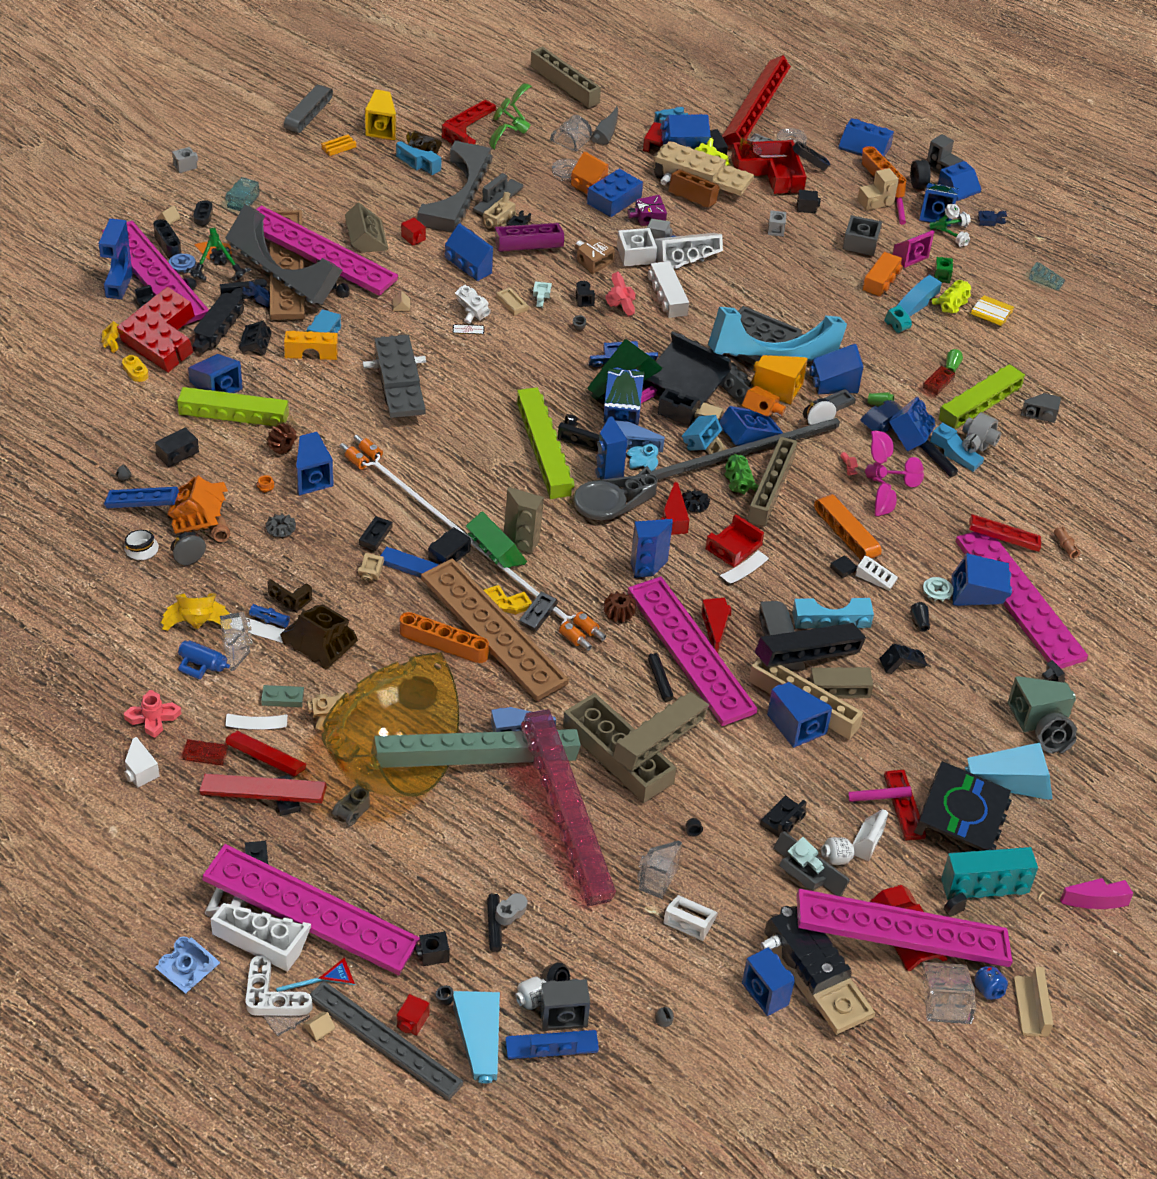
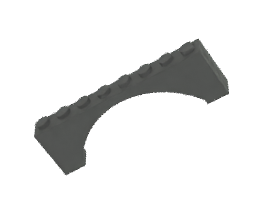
(448, 212)
(312, 281)

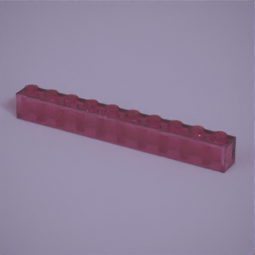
(568, 808)

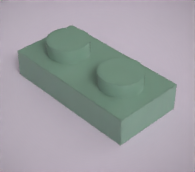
(282, 696)

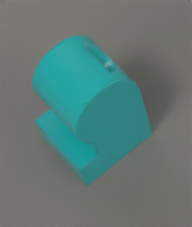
(899, 319)

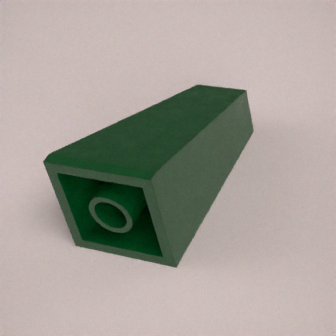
(627, 358)

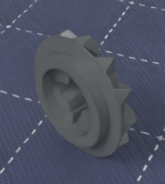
(281, 530)

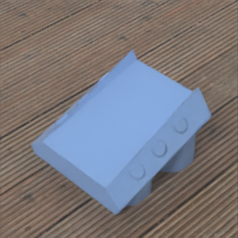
(187, 963)

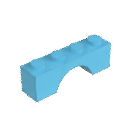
(810, 614)

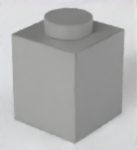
(660, 228)

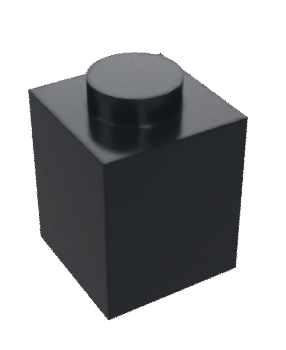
(808, 201)

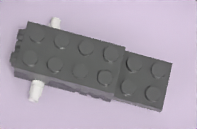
(398, 375)

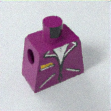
(648, 209)

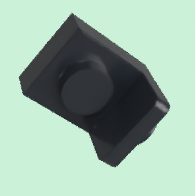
(143, 295)

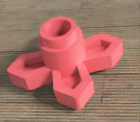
(621, 295)
(152, 713)

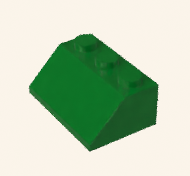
(494, 541)

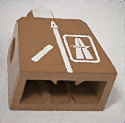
(594, 255)

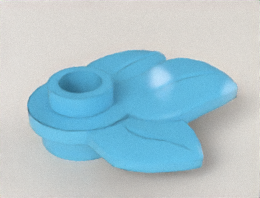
(641, 456)

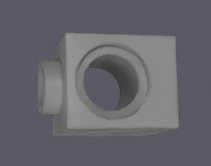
(184, 159)
(777, 223)

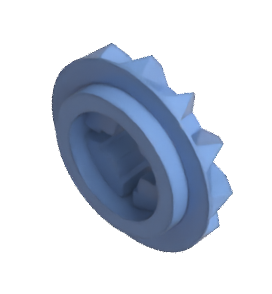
(185, 260)

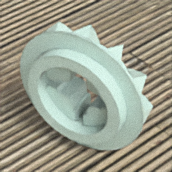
(937, 583)

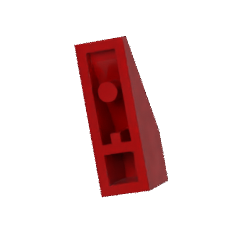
(676, 510)
(715, 617)

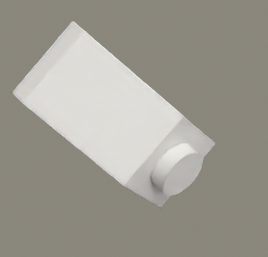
(140, 764)

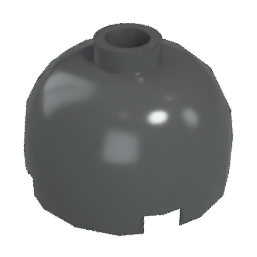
(1056, 732)

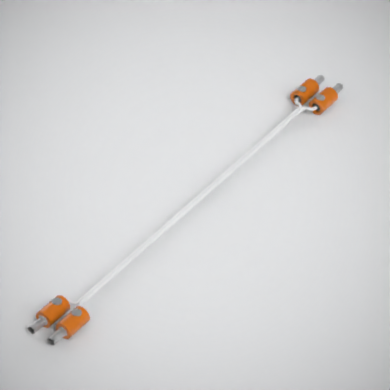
(566, 628)

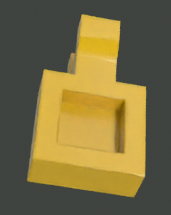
(109, 336)

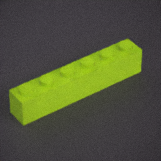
(981, 396)
(232, 407)

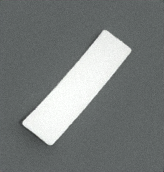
(745, 568)
(248, 722)

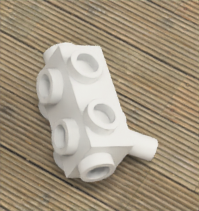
(473, 303)

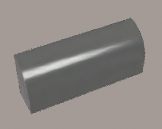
(776, 620)

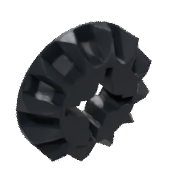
(694, 505)

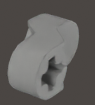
(511, 909)

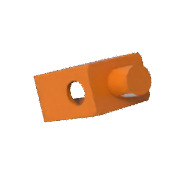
(757, 399)

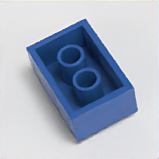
(614, 192)

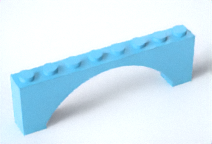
(730, 337)

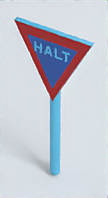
(338, 973)

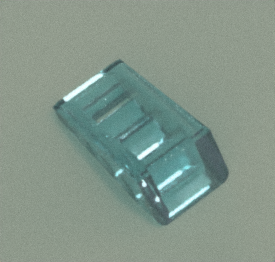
(1045, 276)

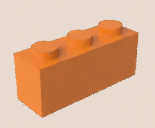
(882, 274)

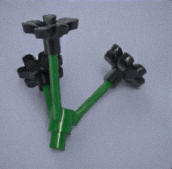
(218, 254)

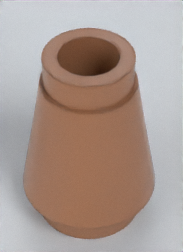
(221, 531)

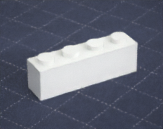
(668, 289)

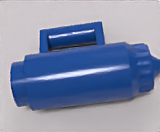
(202, 656)

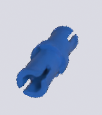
(280, 619)

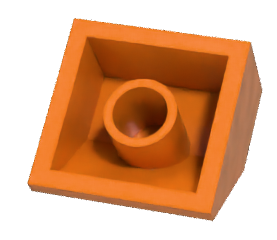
(588, 172)

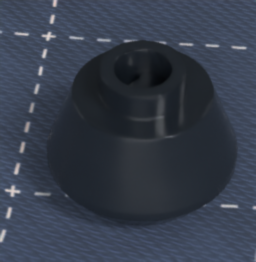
(556, 972)

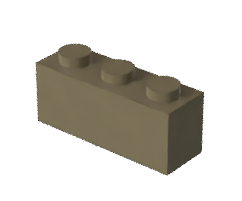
(844, 681)

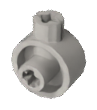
(980, 433)

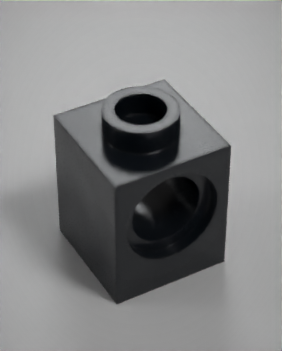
(439, 943)

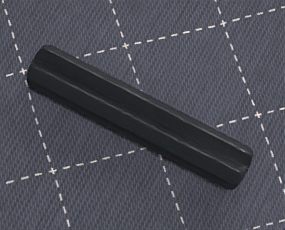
(939, 458)
(660, 677)
(494, 927)

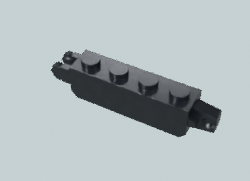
(218, 320)

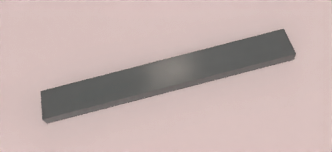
(386, 1040)

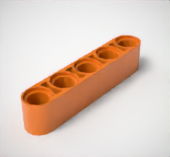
(875, 161)
(847, 527)
(444, 637)

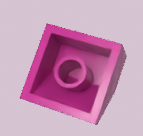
(914, 249)

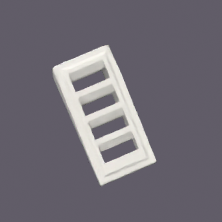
(870, 571)

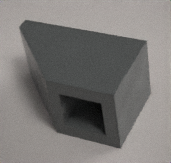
(1042, 407)

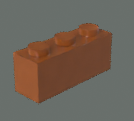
(693, 188)

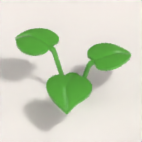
(519, 123)

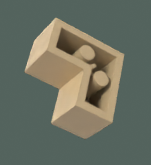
(880, 193)

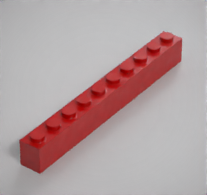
(756, 101)

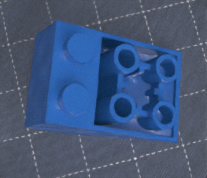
(913, 424)

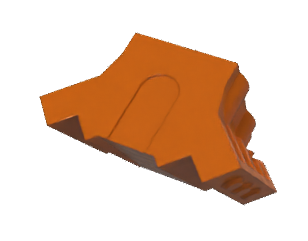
(197, 505)

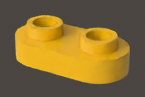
(135, 368)

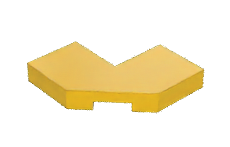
(513, 604)

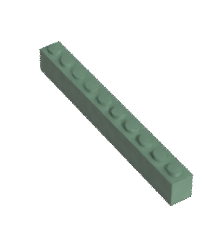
(462, 748)

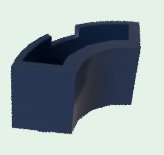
(878, 417)

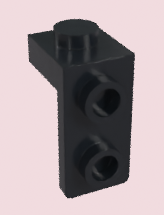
(898, 654)

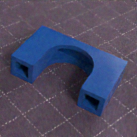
(115, 245)

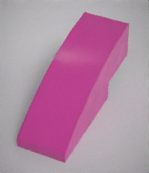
(1097, 895)

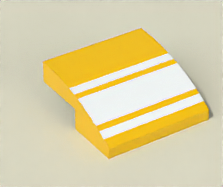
(992, 310)

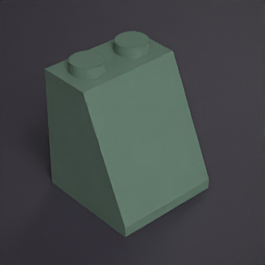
(1035, 698)

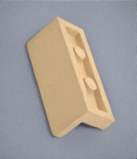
(1033, 1004)

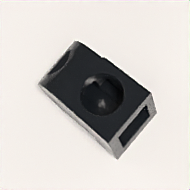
(584, 296)

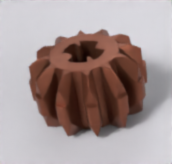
(281, 438)
(619, 607)

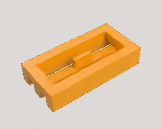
(338, 145)

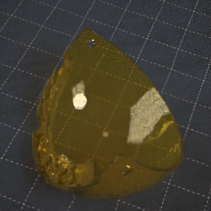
(393, 701)

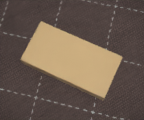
(512, 301)

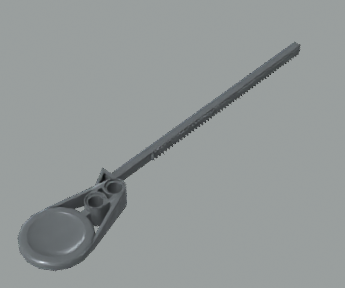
(606, 500)

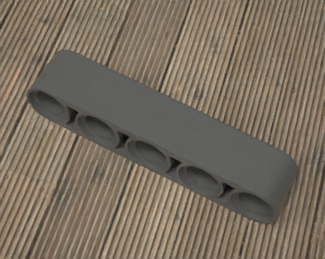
(308, 108)

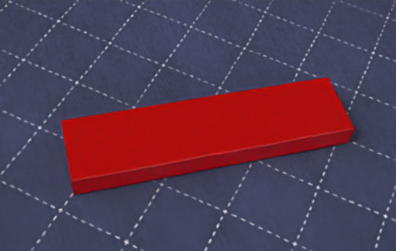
(472, 114)
(1005, 532)
(265, 753)
(904, 807)

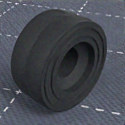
(920, 174)

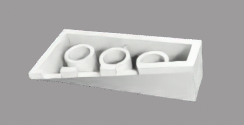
(688, 248)
(261, 934)

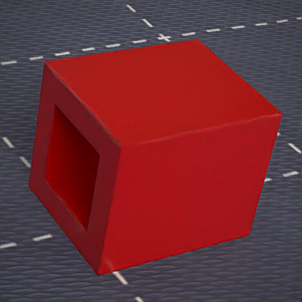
(413, 231)
(413, 1015)

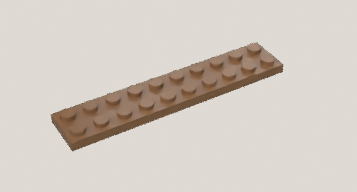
(283, 300)
(486, 619)

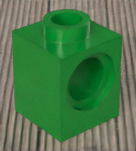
(943, 269)

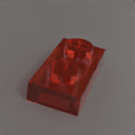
(939, 380)
(205, 752)

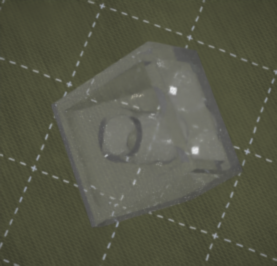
(236, 638)
(659, 868)

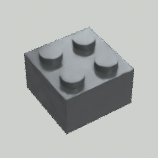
(862, 235)
(564, 1004)

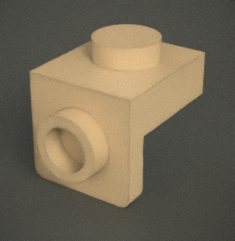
(371, 567)

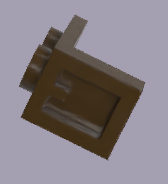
(295, 600)

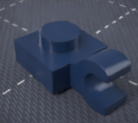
(989, 218)
(260, 294)

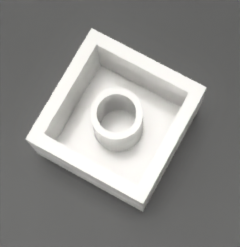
(636, 247)

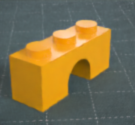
(323, 342)

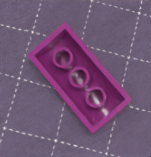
(529, 237)

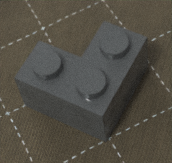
(941, 154)

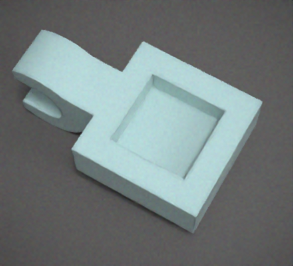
(541, 291)
(806, 854)

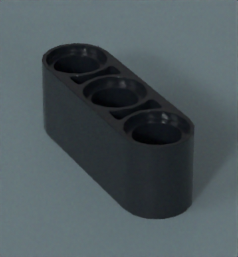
(166, 238)

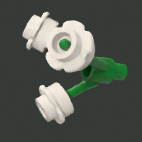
(963, 219)

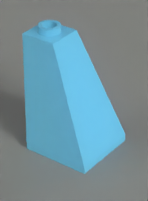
(1017, 769)
(479, 1028)

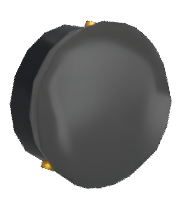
(188, 548)

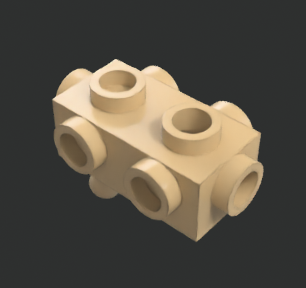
(499, 212)
(321, 706)

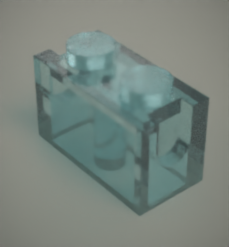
(242, 193)

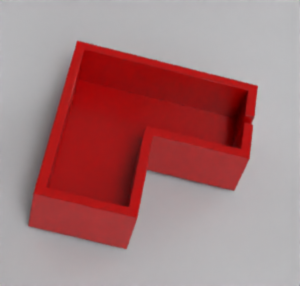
(783, 172)
(155, 329)

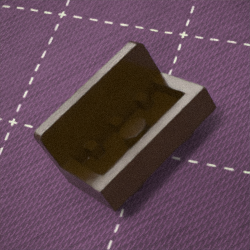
(423, 141)

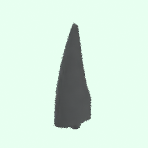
(605, 129)

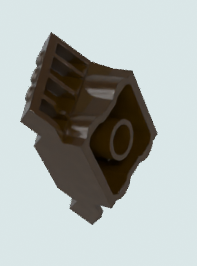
(320, 635)

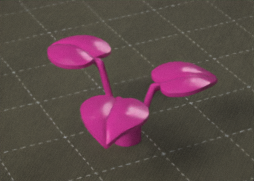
(881, 449)

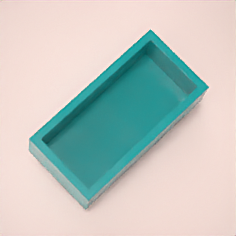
(989, 873)

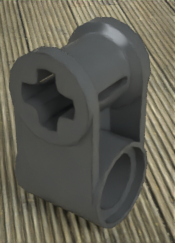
(352, 805)

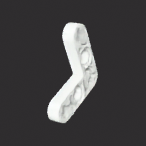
(266, 998)

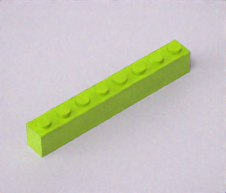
(544, 443)

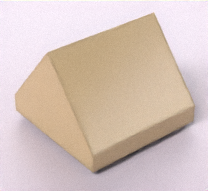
(170, 215)
(401, 302)
(715, 446)
(319, 1025)

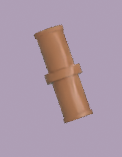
(1067, 542)

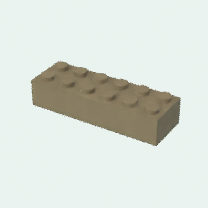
(598, 732)

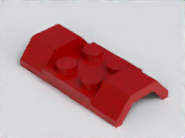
(901, 897)

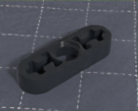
(811, 155)

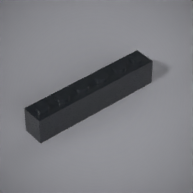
(809, 644)

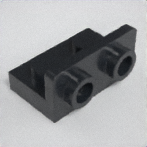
(255, 337)
(784, 816)

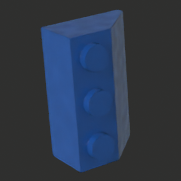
(863, 134)
(469, 253)
(611, 451)
(650, 546)

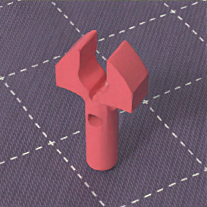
(851, 463)

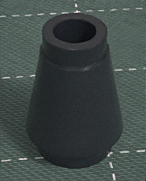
(920, 615)

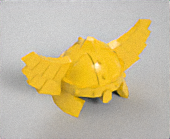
(194, 611)

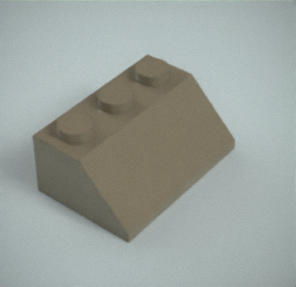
(365, 230)
(523, 519)

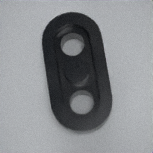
(203, 212)

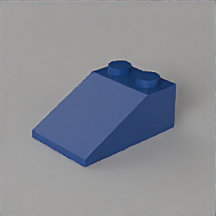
(747, 425)

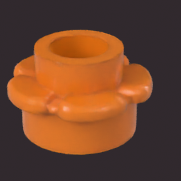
(265, 483)

